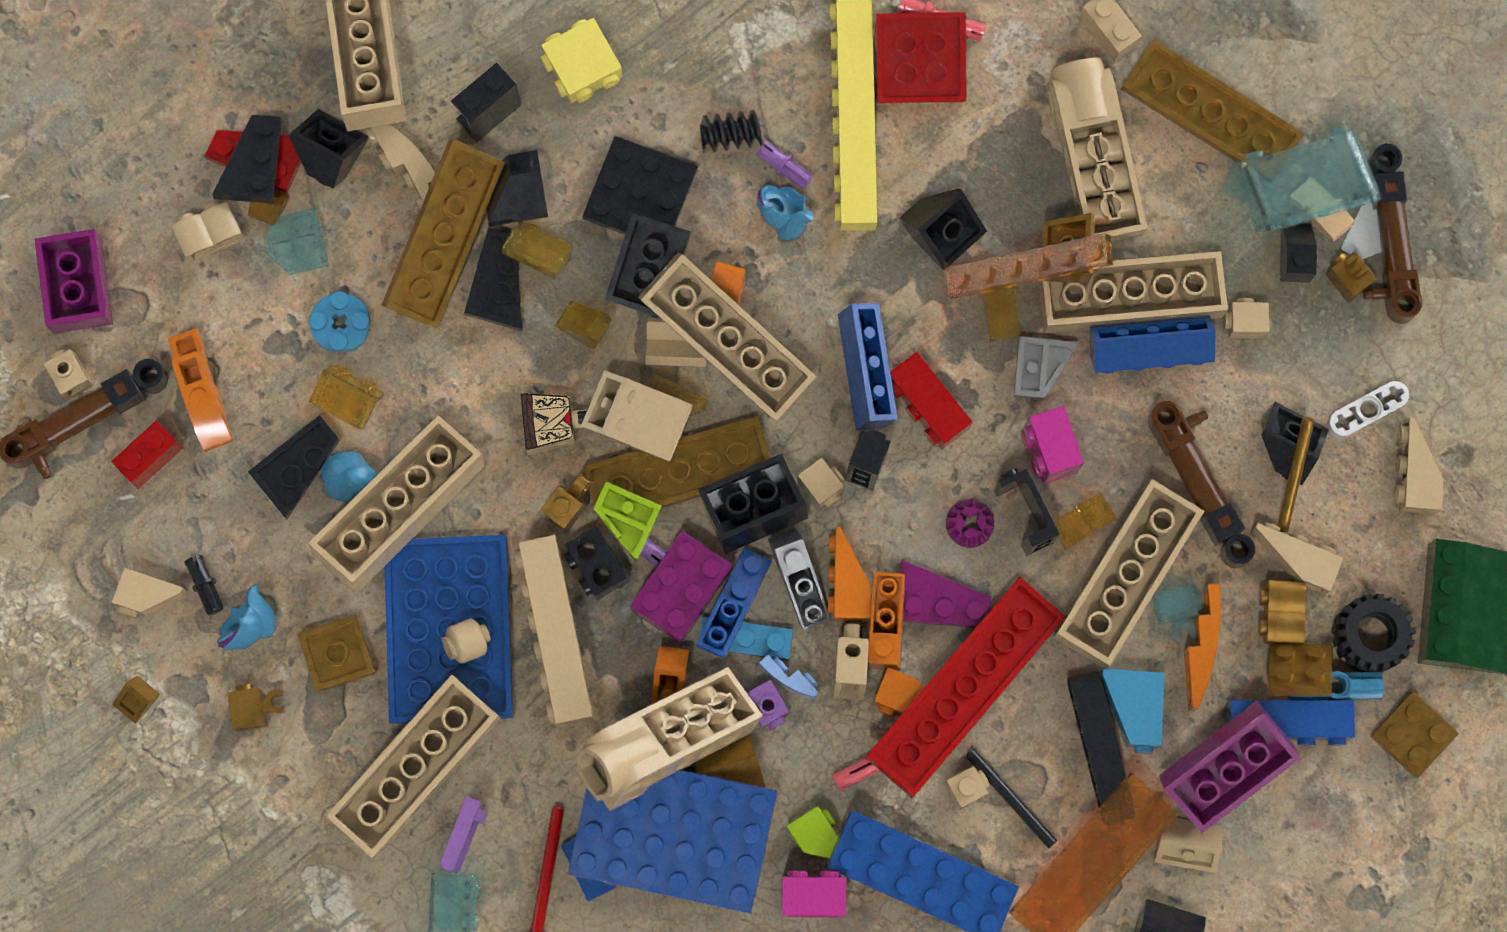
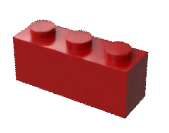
(929, 401)

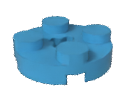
(357, 322)

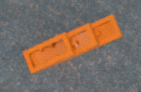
(1200, 658)

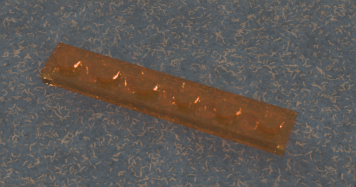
(1029, 266)

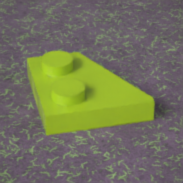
(627, 517)

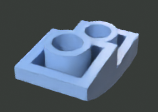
(797, 683)

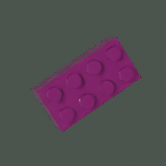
(1229, 767)

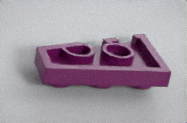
(940, 600)

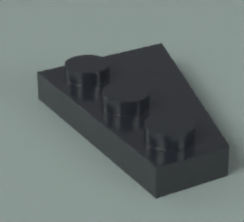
(253, 164)
(495, 285)
(294, 465)

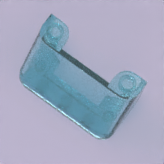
(1307, 181)

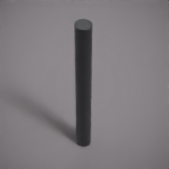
(1012, 799)

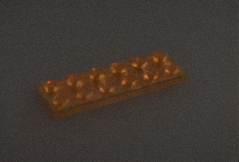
(1095, 859)

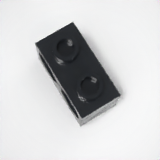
(601, 561)

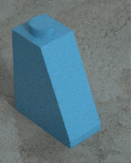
(1136, 705)

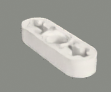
(1382, 392)

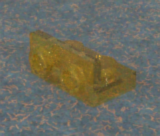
(537, 249)
(346, 396)

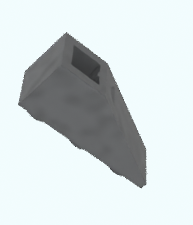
(799, 578)

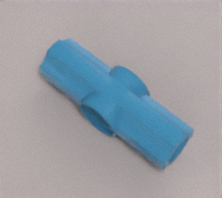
(1354, 687)

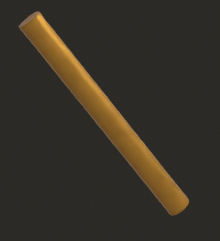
(1295, 473)

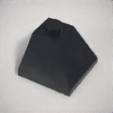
(327, 147)
(518, 191)
(943, 226)
(1281, 437)

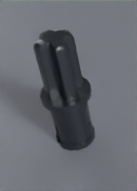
(204, 585)

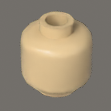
(466, 641)

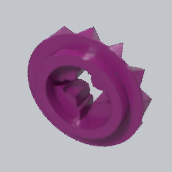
(955, 523)

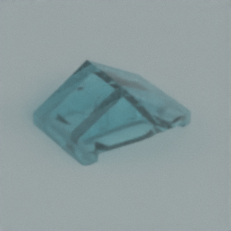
(297, 242)

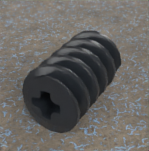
(730, 130)

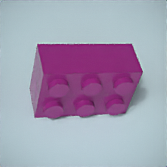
(73, 281)
(681, 587)

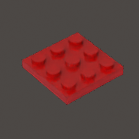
(921, 57)

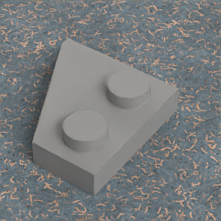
(1040, 365)

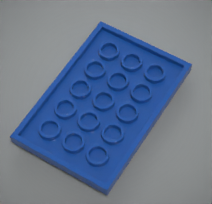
(432, 588)
(680, 840)

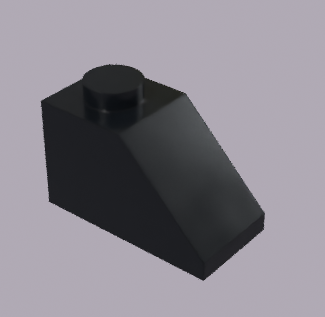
(1298, 253)

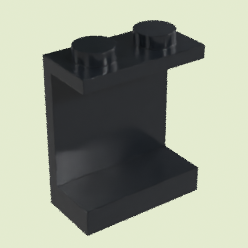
(486, 102)
(1048, 531)

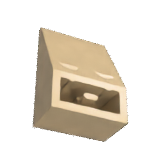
(636, 416)

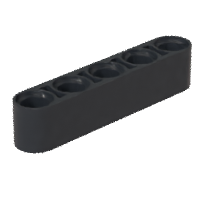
(1096, 733)

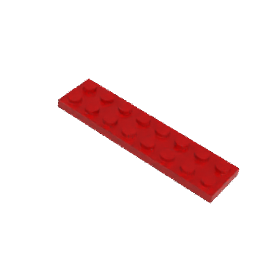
(965, 687)

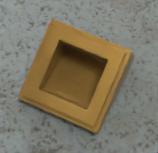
(269, 212)
(135, 698)

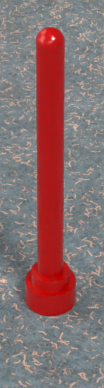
(547, 869)

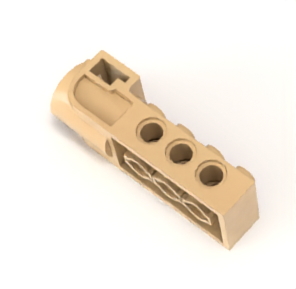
(1096, 147)
(666, 738)

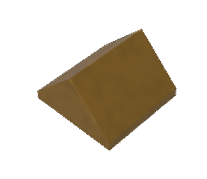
(1065, 230)
(734, 763)

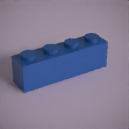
(1152, 344)
(867, 366)
(1306, 719)

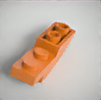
(199, 391)

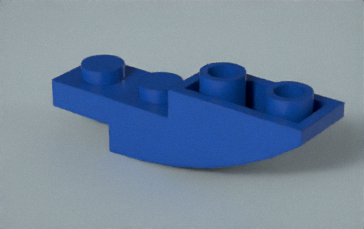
(733, 603)

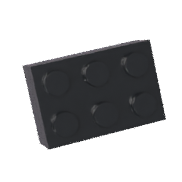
(643, 255)

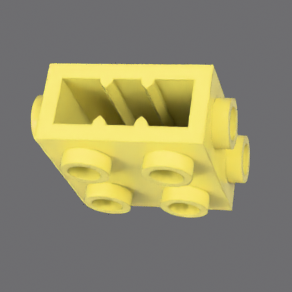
(581, 61)

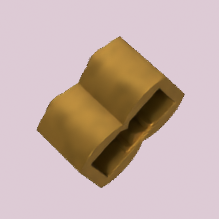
(1283, 612)

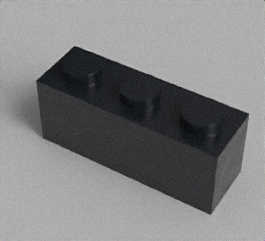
(868, 459)

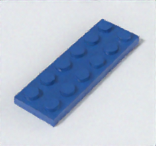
(921, 875)

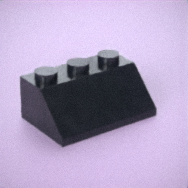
(753, 503)

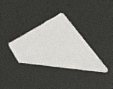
(1364, 234)

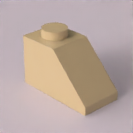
(144, 594)

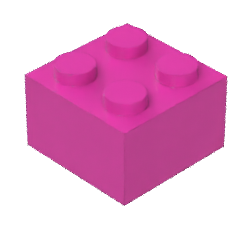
(1052, 445)
(813, 895)

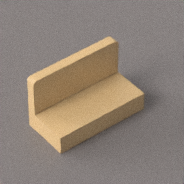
(668, 347)
(1188, 847)

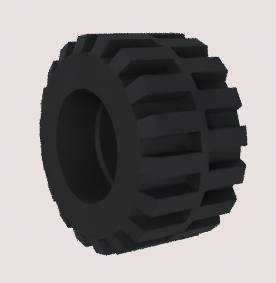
(1391, 616)

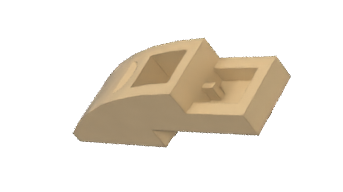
(402, 157)

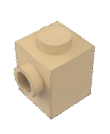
(1247, 319)
(67, 373)
(822, 483)
(967, 787)

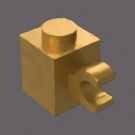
(1350, 275)
(565, 504)
(250, 708)

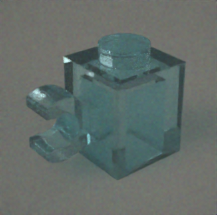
(1176, 607)

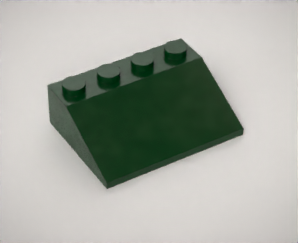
(1464, 607)

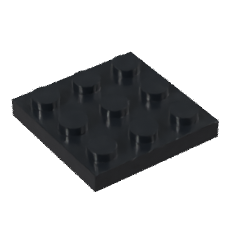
(639, 183)

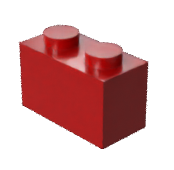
(147, 454)

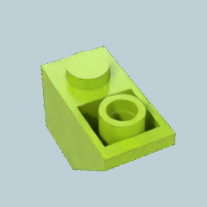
(814, 833)

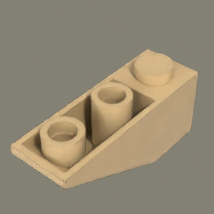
(1420, 478)
(1299, 559)

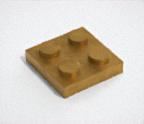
(336, 653)
(1300, 670)
(1414, 734)

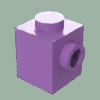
(770, 705)

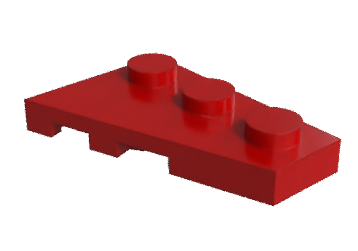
(288, 162)

